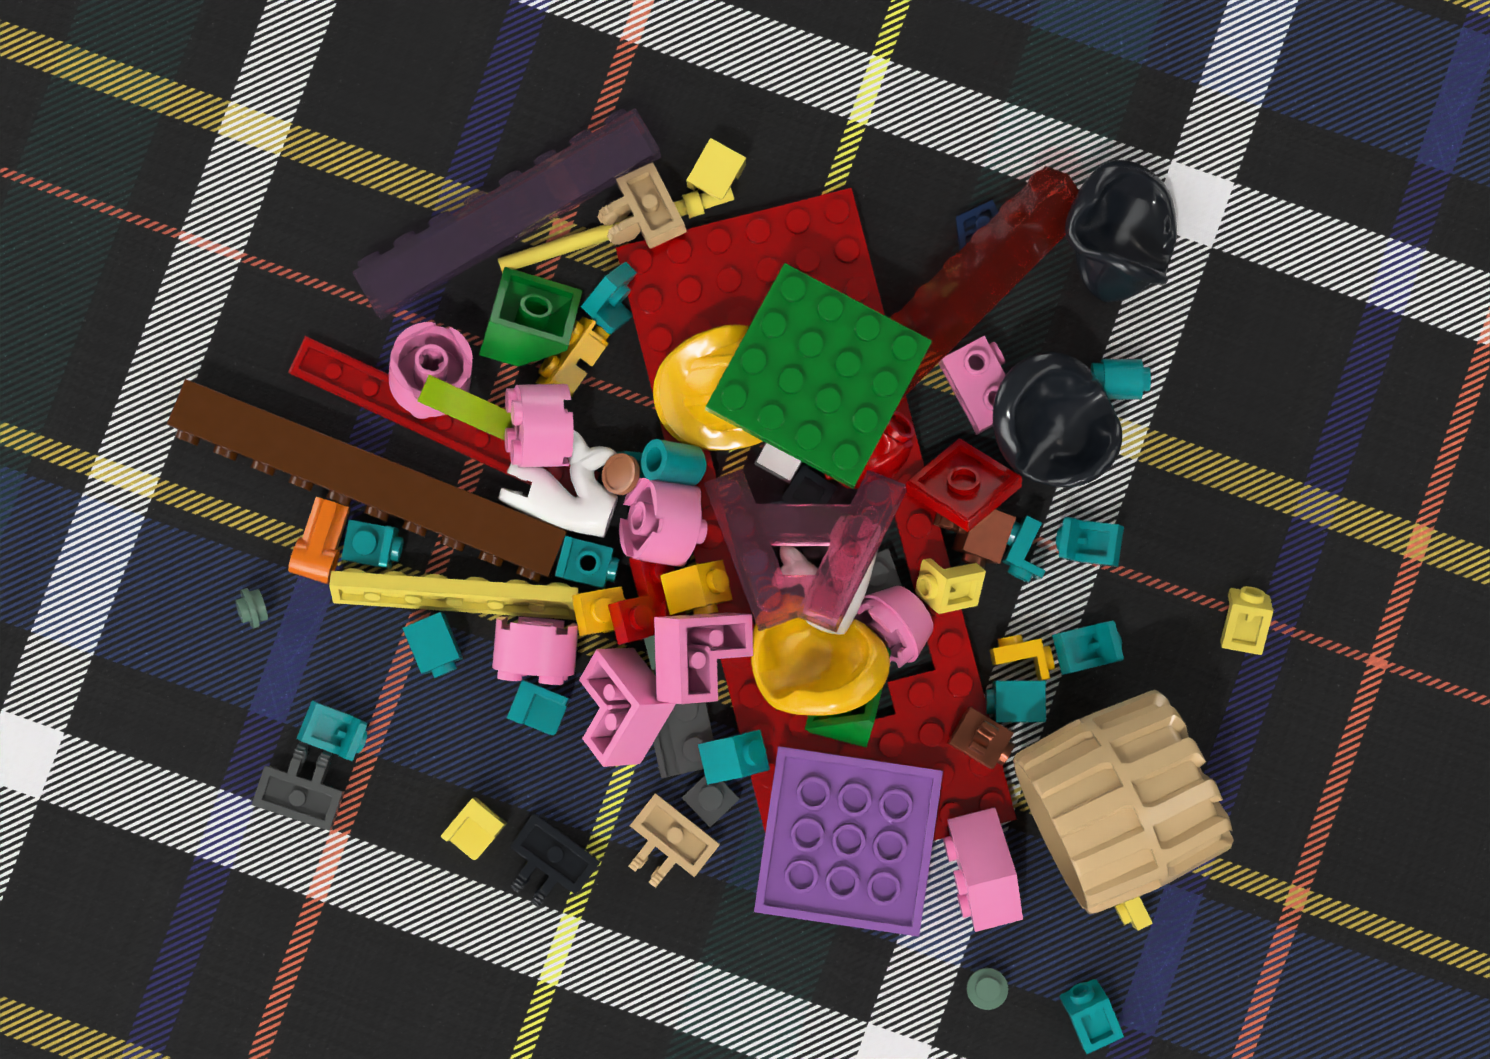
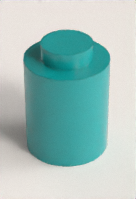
(673, 462)

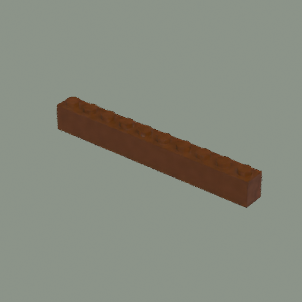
(368, 479)

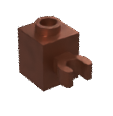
(985, 541)
(982, 739)

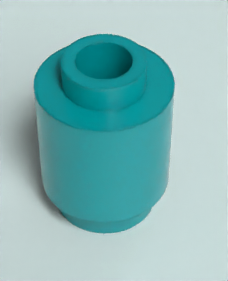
(1123, 378)

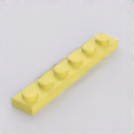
(455, 595)

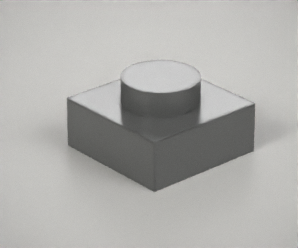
(710, 800)

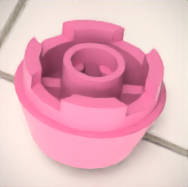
(899, 622)

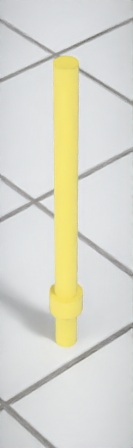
(691, 205)

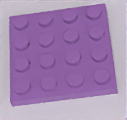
(848, 841)

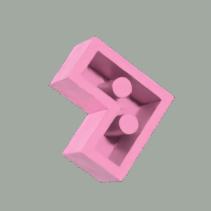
(689, 653)
(628, 707)
(986, 871)

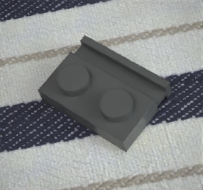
(679, 739)

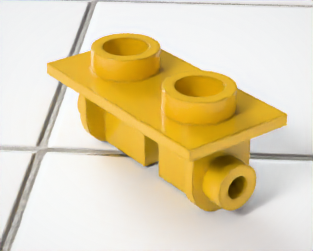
(583, 345)

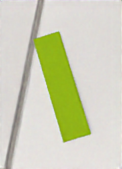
(465, 407)

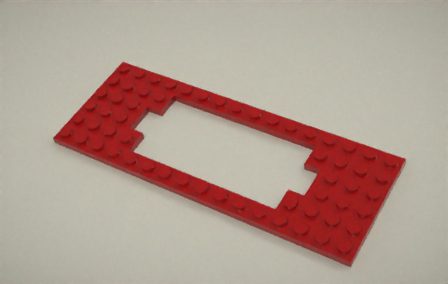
(720, 279)

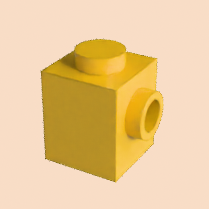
(696, 588)

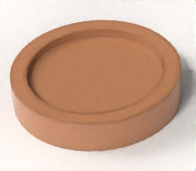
(620, 474)

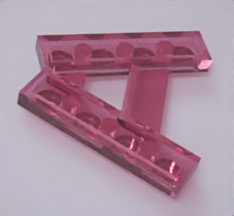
(848, 530)

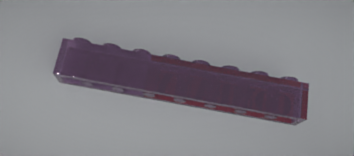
(507, 213)

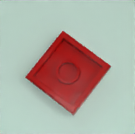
(963, 484)

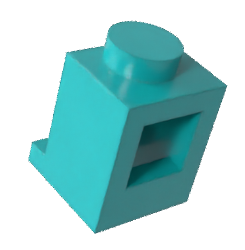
(570, 559)

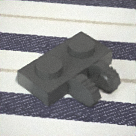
(298, 796)

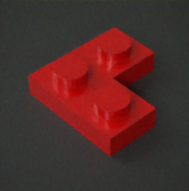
(635, 617)

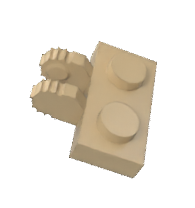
(651, 210)
(674, 836)

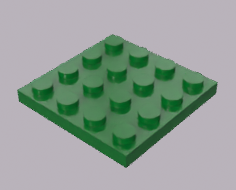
(818, 375)

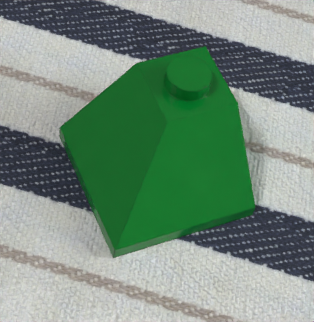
(529, 319)

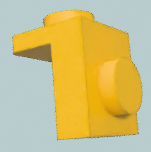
(593, 611)
(1014, 649)

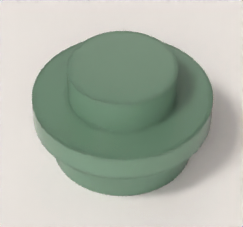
(251, 607)
(987, 988)

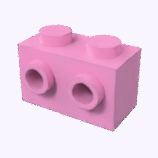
(975, 377)

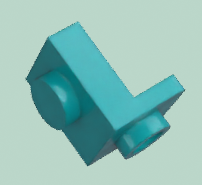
(1089, 542)
(1019, 545)
(1088, 647)
(333, 731)

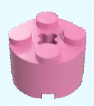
(431, 347)
(540, 425)
(662, 522)
(535, 648)

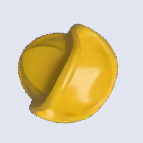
(687, 383)
(818, 670)

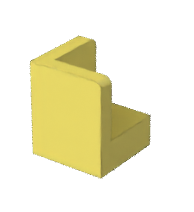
(716, 169)
(474, 828)

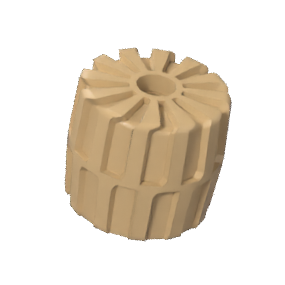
(1123, 801)

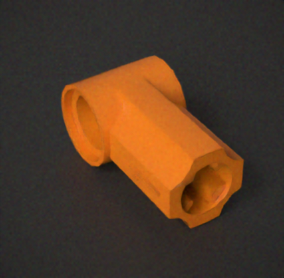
(318, 550)

